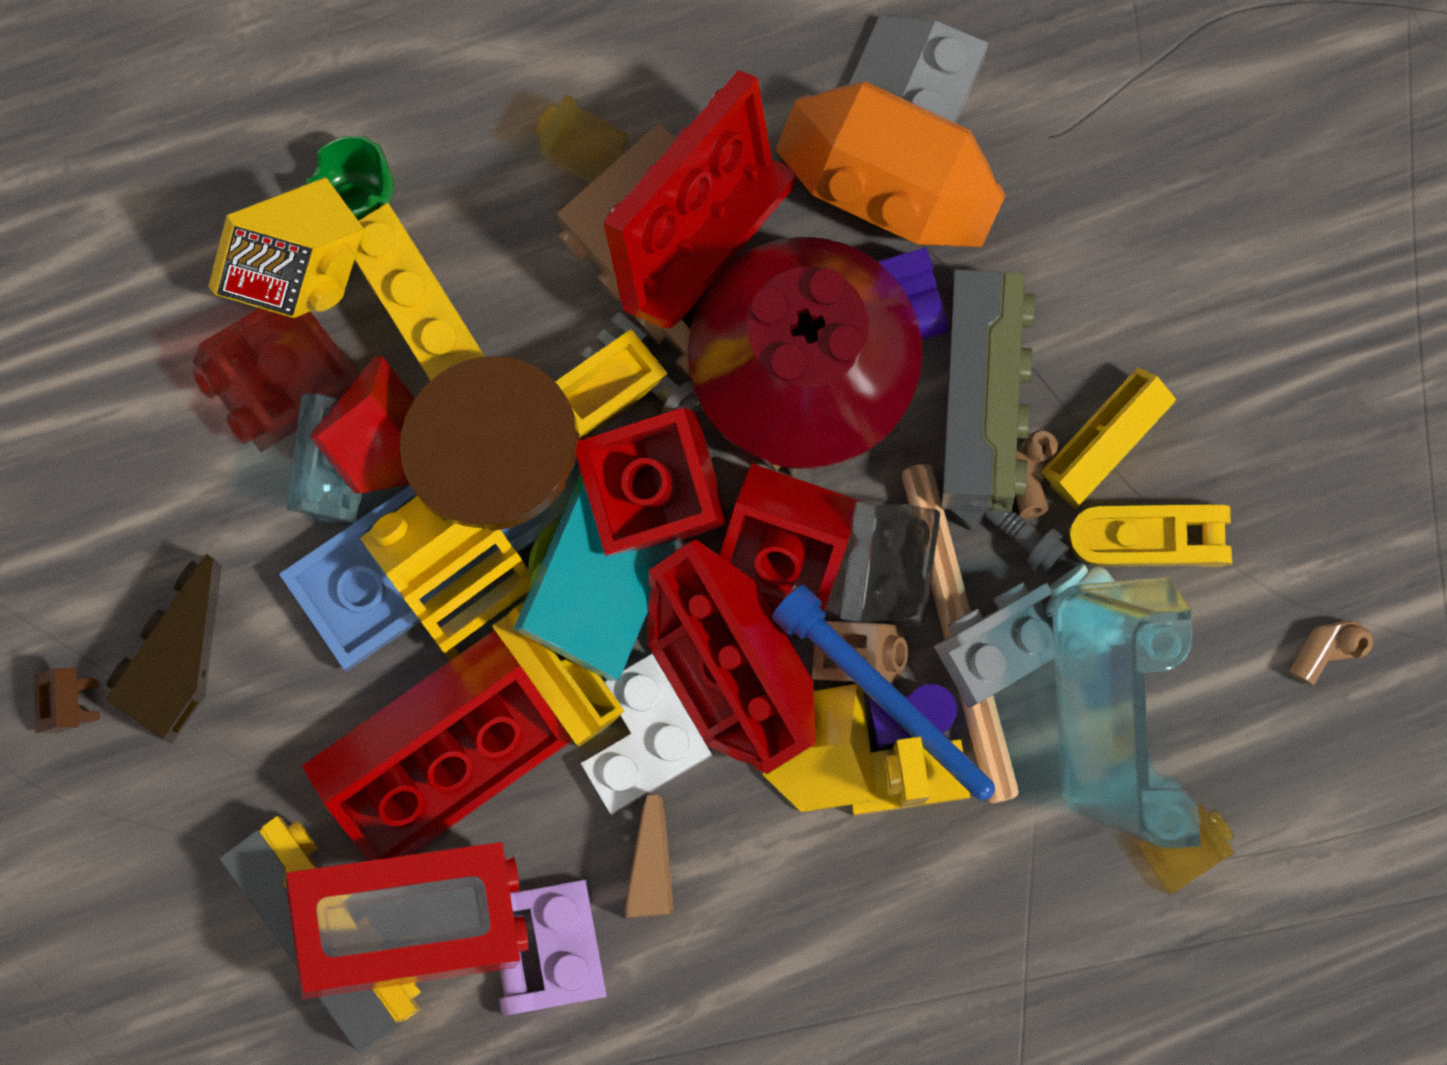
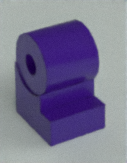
(916, 278)
(930, 699)

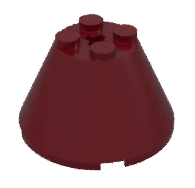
(796, 398)

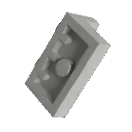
(1001, 647)

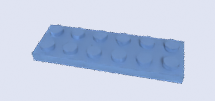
(353, 597)

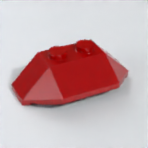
(729, 659)

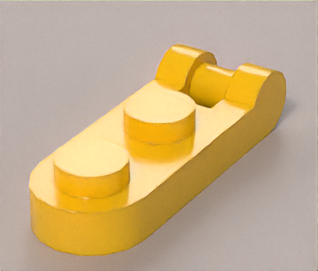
(1150, 536)

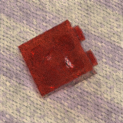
(264, 369)

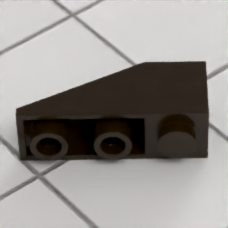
(172, 666)

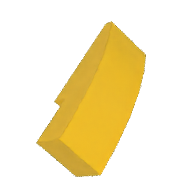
(610, 383)

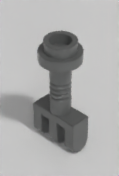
(1044, 550)

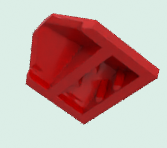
(365, 430)

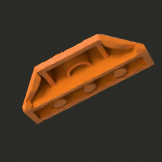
(892, 165)

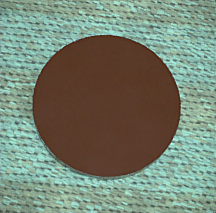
(489, 443)

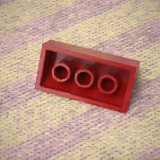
(437, 752)

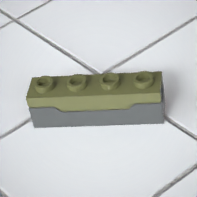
(984, 391)

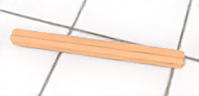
(951, 605)

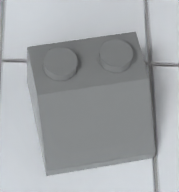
(922, 63)

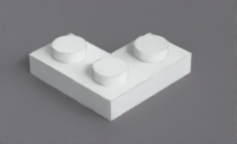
(660, 741)

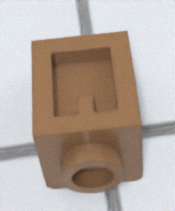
(877, 643)

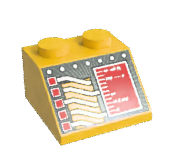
(288, 251)

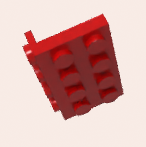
(696, 206)

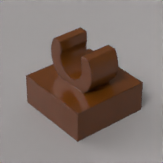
(57, 700)

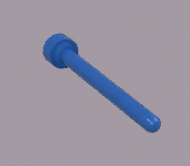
(802, 615)

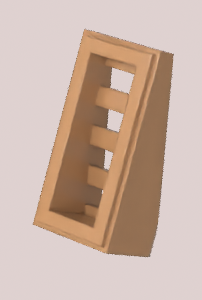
(650, 877)

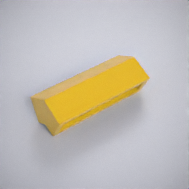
(1108, 437)
(571, 691)

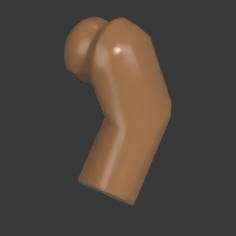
(1038, 451)
(1327, 644)

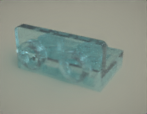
(314, 482)

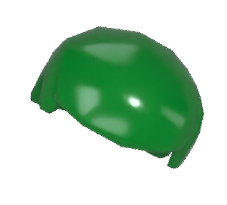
(356, 172)

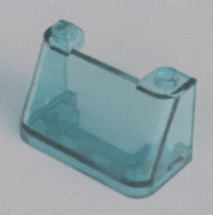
(1101, 650)

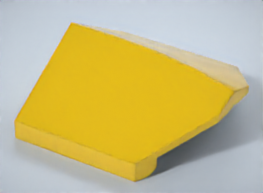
(840, 764)

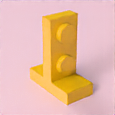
(910, 779)

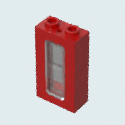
(404, 920)

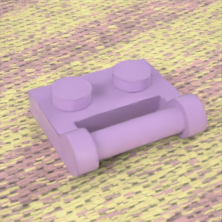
(565, 950)

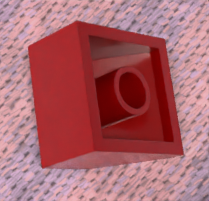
(651, 482)
(788, 534)

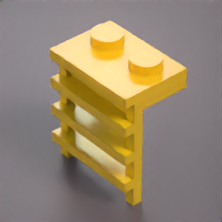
(424, 551)

